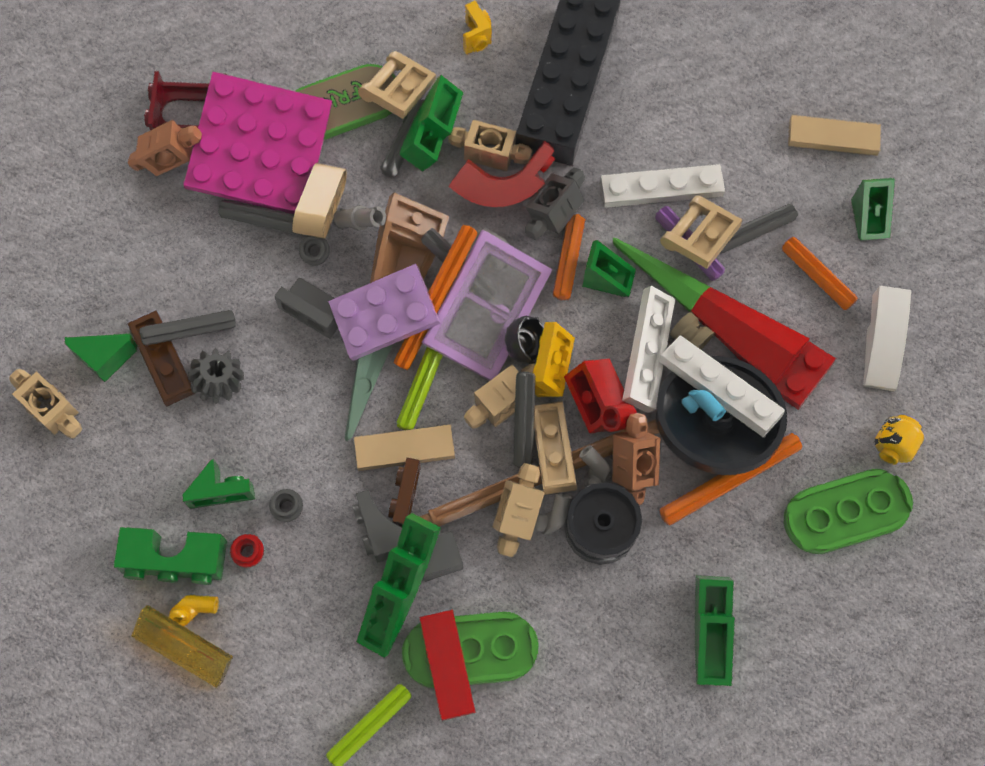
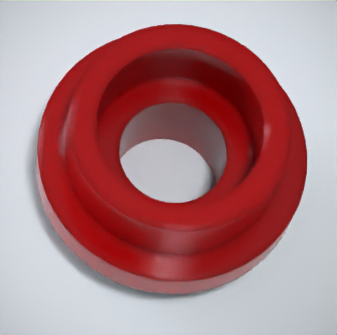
(242, 542)

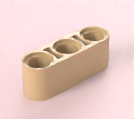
(319, 201)

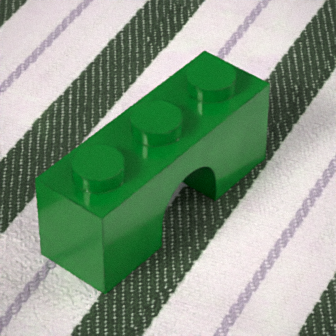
(140, 555)

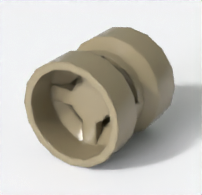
(690, 329)

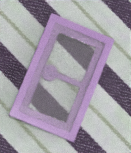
(483, 301)

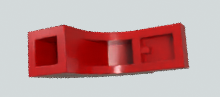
(497, 191)

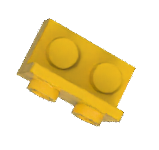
(553, 360)

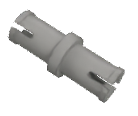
(360, 217)

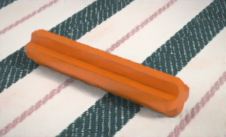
(568, 258)
(819, 273)

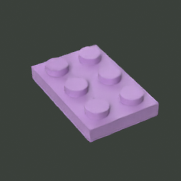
(384, 312)

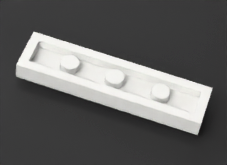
(662, 185)
(649, 343)
(729, 390)

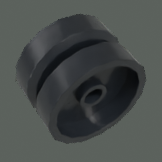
(621, 518)

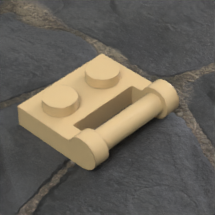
(403, 90)
(709, 236)

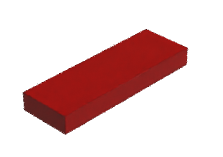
(447, 665)

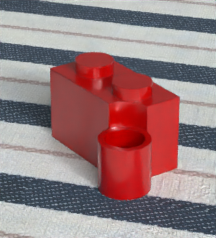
(599, 396)

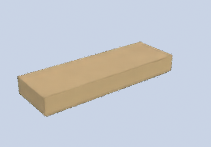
(834, 135)
(393, 447)
(554, 448)

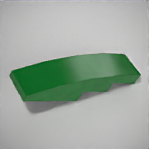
(399, 584)

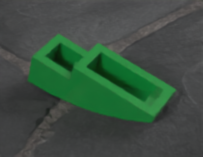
(432, 124)
(714, 630)

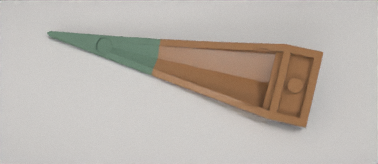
(396, 248)

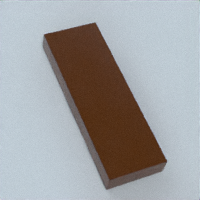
(162, 363)

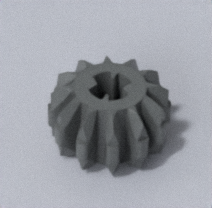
(217, 365)

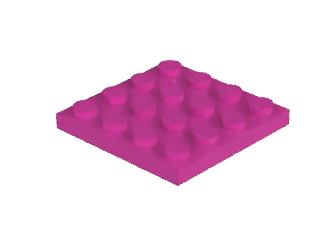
(257, 143)

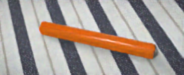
(439, 291)
(724, 483)

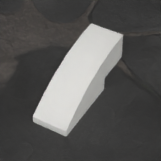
(886, 337)

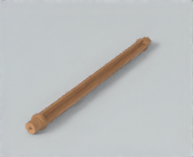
(493, 493)

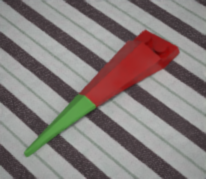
(754, 338)

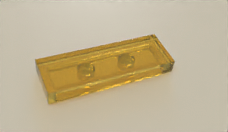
(182, 646)

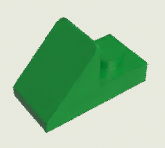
(210, 491)

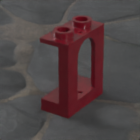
(162, 93)

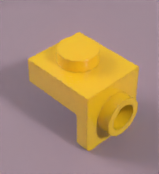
(480, 28)

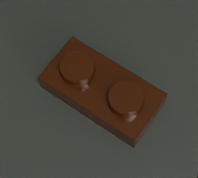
(407, 480)

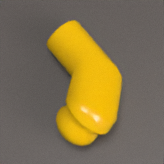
(191, 606)

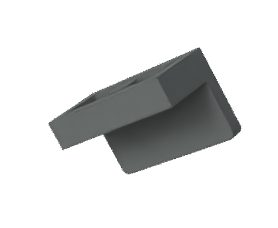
(309, 306)

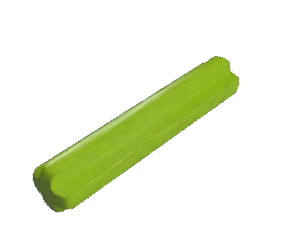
(419, 389)
(368, 725)

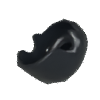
(523, 339)

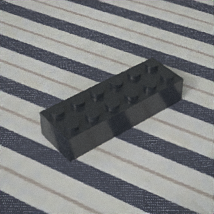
(568, 76)

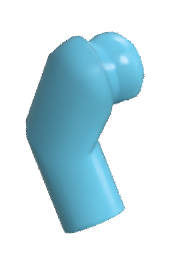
(705, 401)

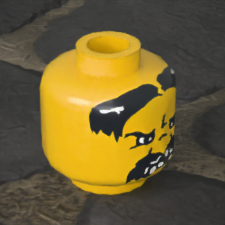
(899, 439)

